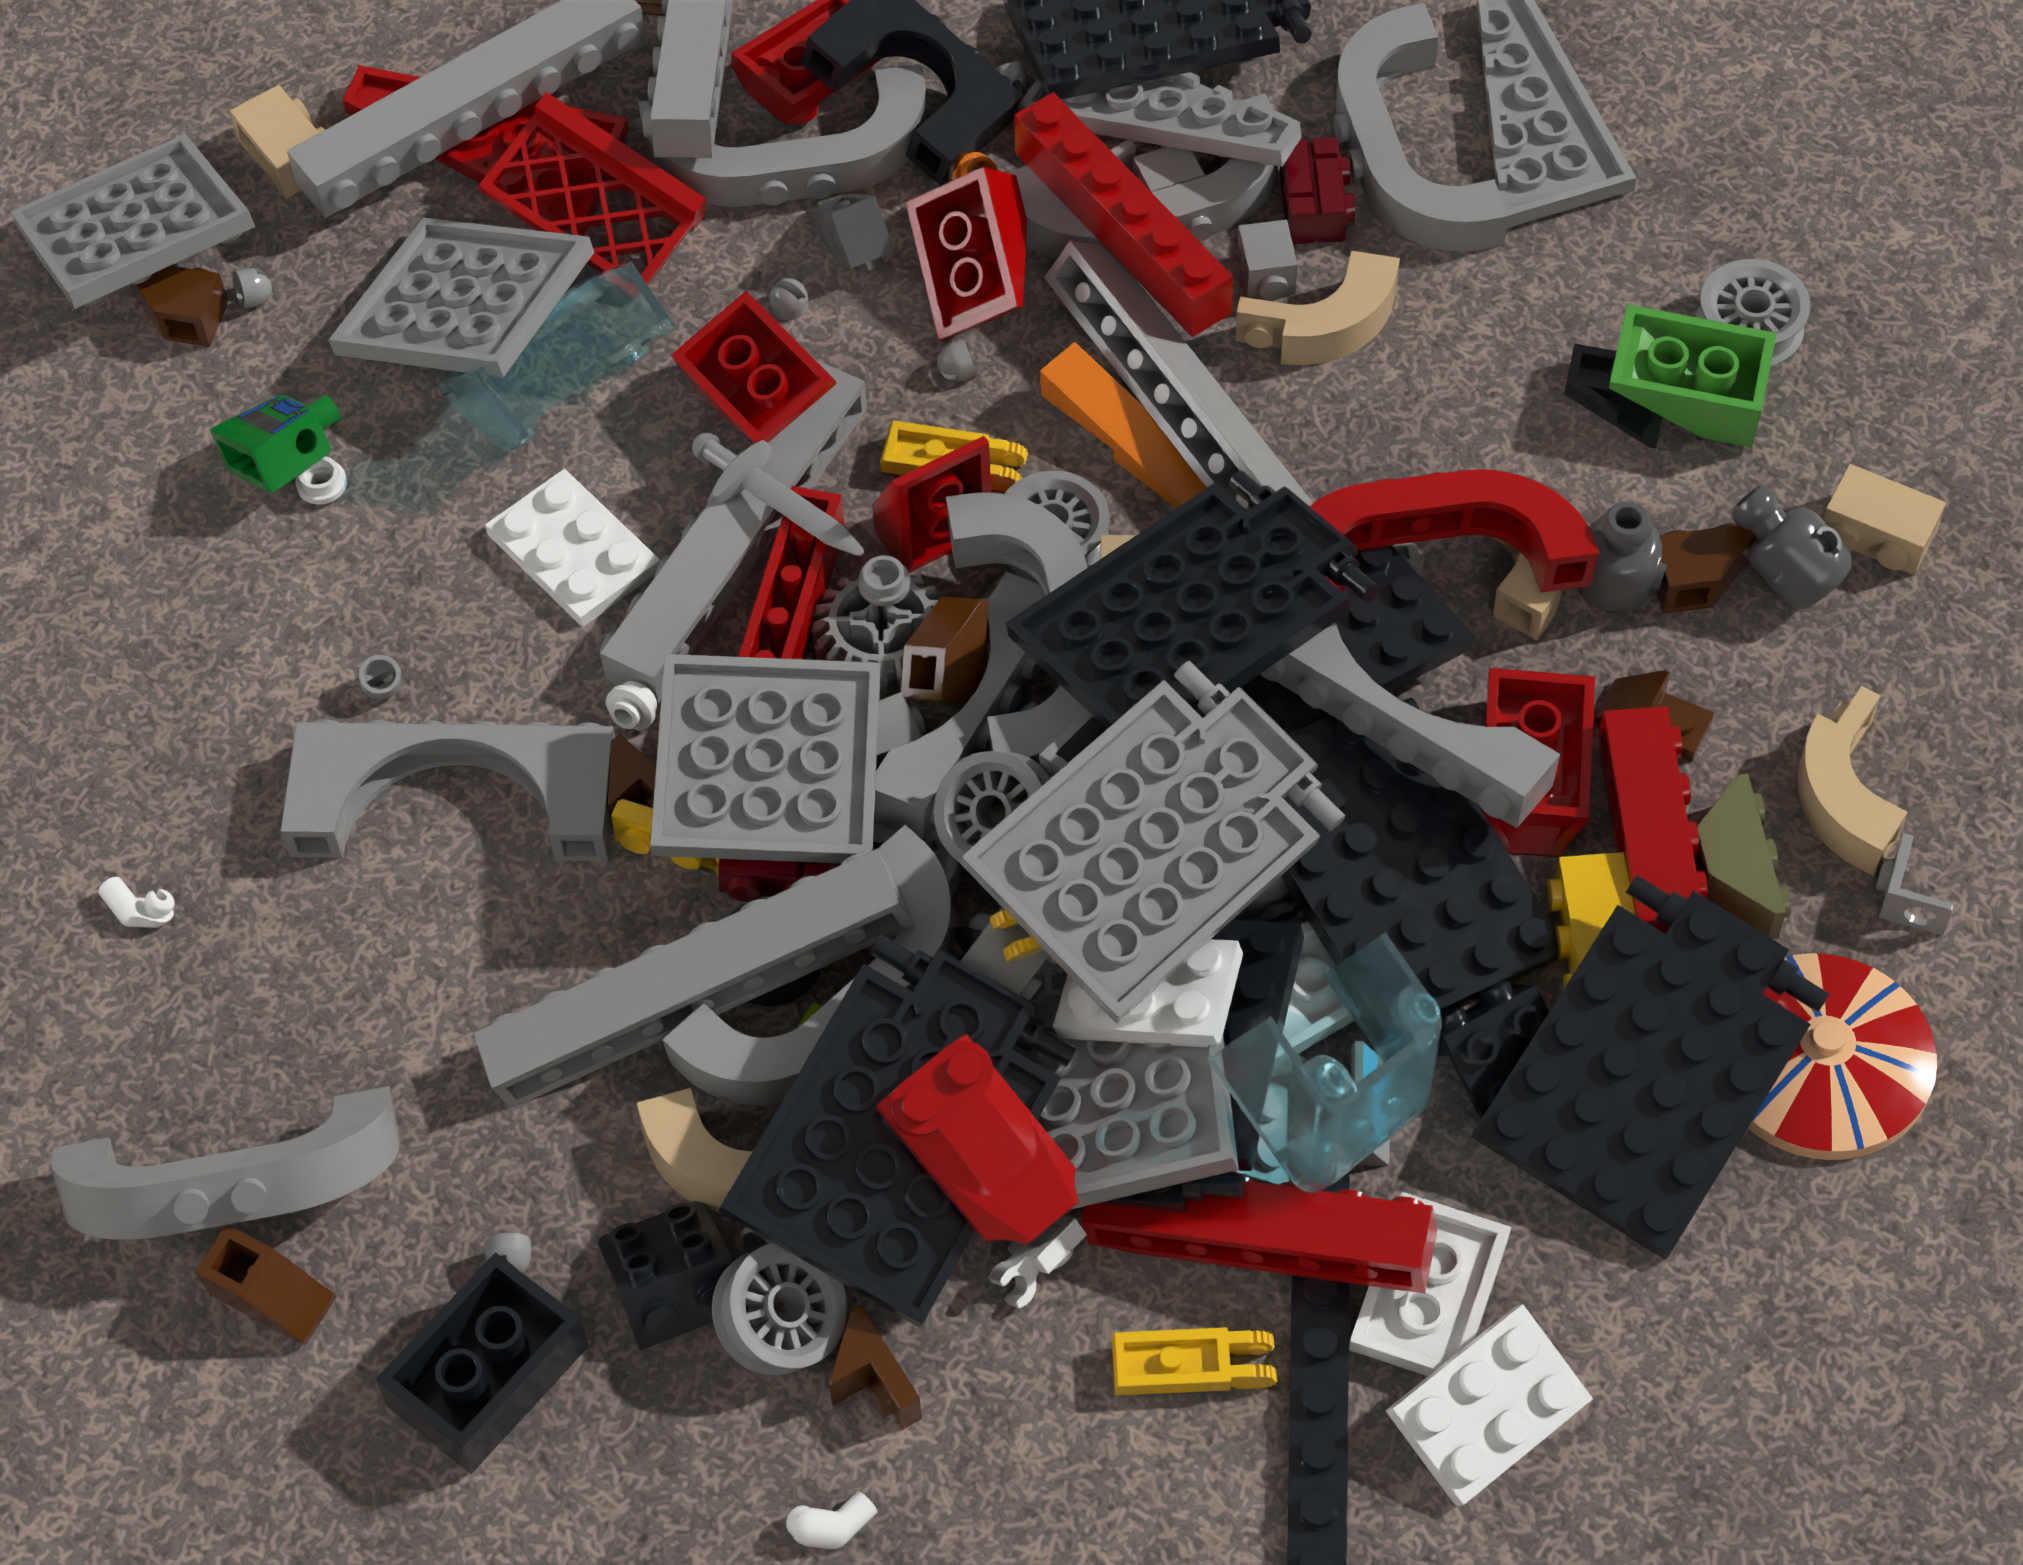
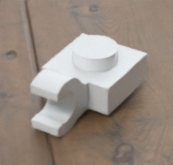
(1043, 1255)

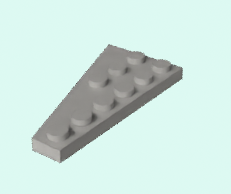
(1185, 116)
(1543, 125)

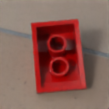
(971, 249)
(752, 370)
(913, 510)

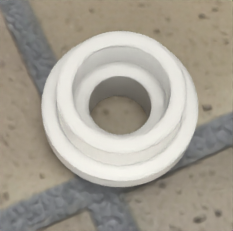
(323, 493)
(632, 705)

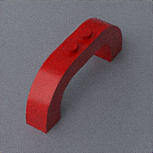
(1470, 503)

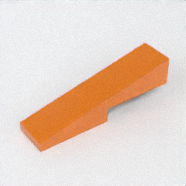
(1114, 416)

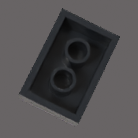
(483, 1362)

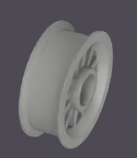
(1758, 297)
(1073, 502)
(966, 775)
(776, 1276)

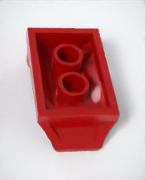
(772, 66)
(1561, 716)
(982, 1144)

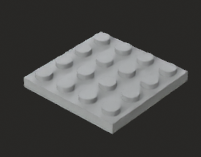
(132, 221)
(462, 296)
(766, 759)

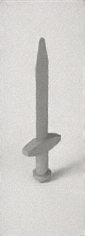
(746, 473)

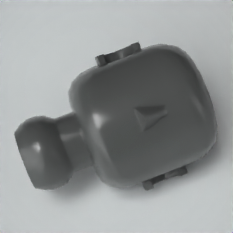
(1793, 549)
(1628, 559)

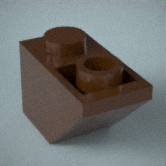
(183, 303)
(1701, 565)
(946, 652)
(264, 1285)

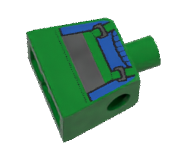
(276, 440)

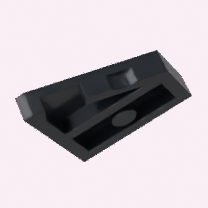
(1589, 386)

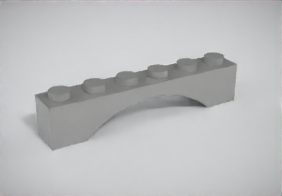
(1488, 765)
(914, 771)

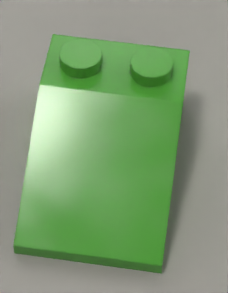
(1695, 372)

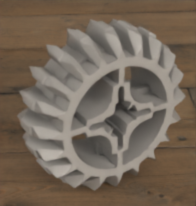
(849, 627)

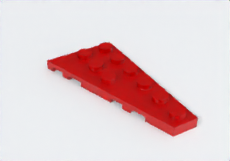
(480, 153)

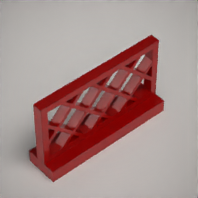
(609, 158)

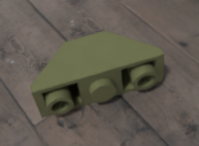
(1741, 859)

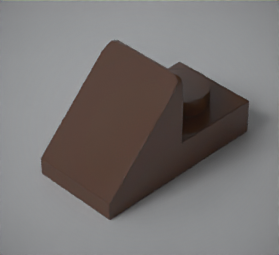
(1649, 691)
(630, 775)
(867, 1361)

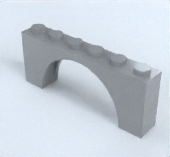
(347, 765)

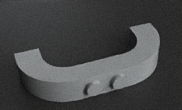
(815, 164)
(1201, 204)
(1417, 209)
(1027, 536)
(764, 1069)
(228, 1186)

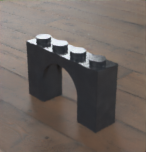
(977, 95)

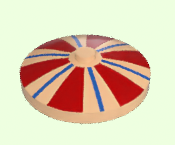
(1857, 1069)

